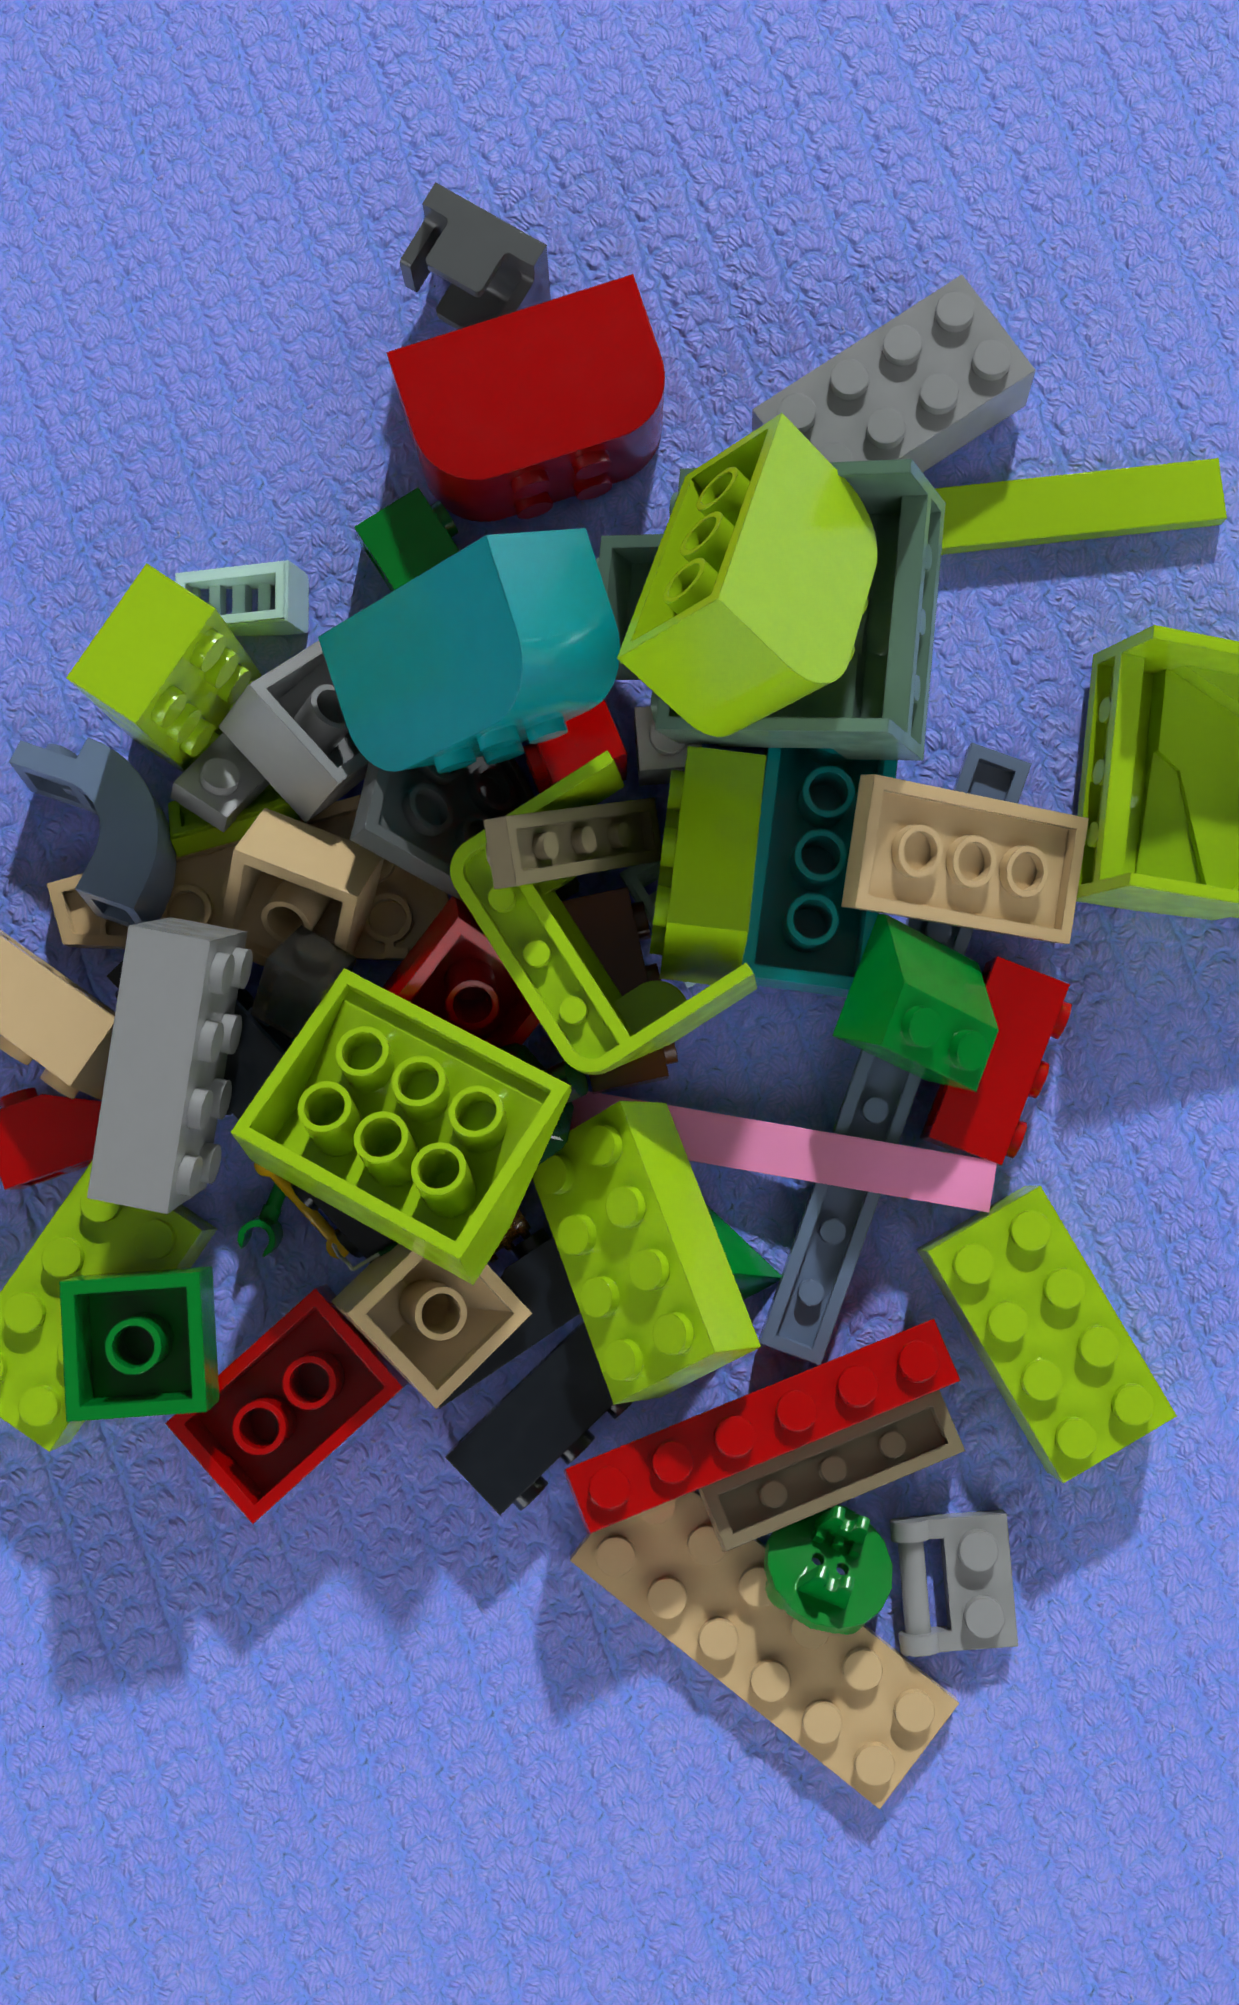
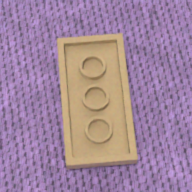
(964, 860)

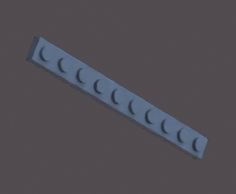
(872, 1109)

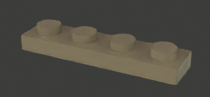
(571, 841)
(831, 1470)

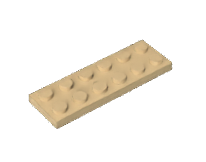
(833, 1694)

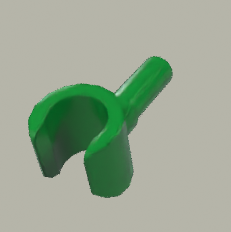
(266, 1220)

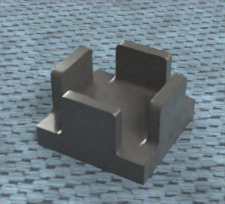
(483, 257)

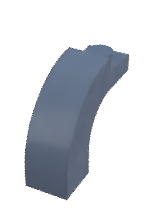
(134, 857)

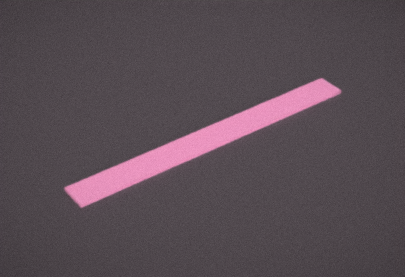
(822, 1156)

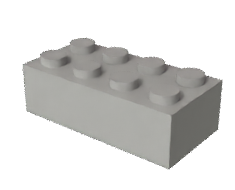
(911, 385)
(169, 1063)

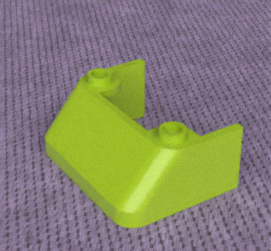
(558, 968)

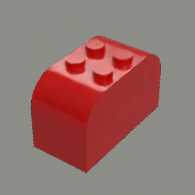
(535, 403)

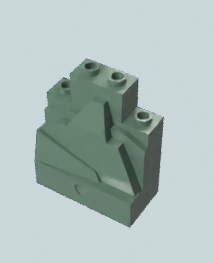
(884, 693)

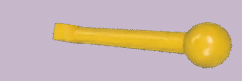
(313, 1216)

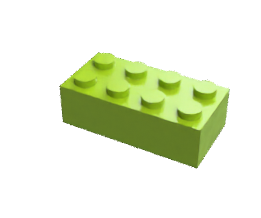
(165, 669)
(79, 1240)
(642, 1253)
(1046, 1333)

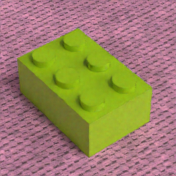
(708, 865)

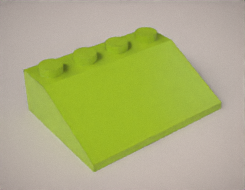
(405, 1124)

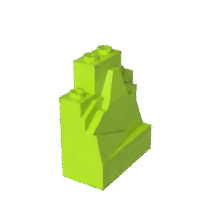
(1162, 776)

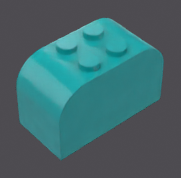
(477, 653)

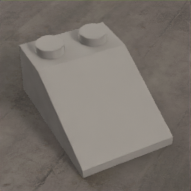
(297, 734)

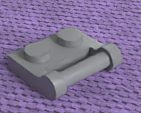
(975, 1582)

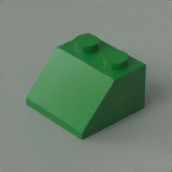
(919, 1007)

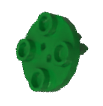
(818, 1592)

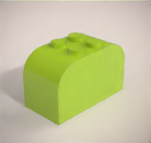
(753, 584)

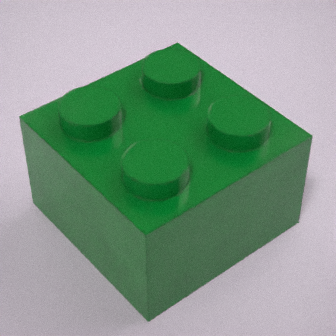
(139, 1344)

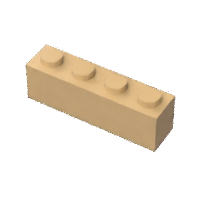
(52, 1022)

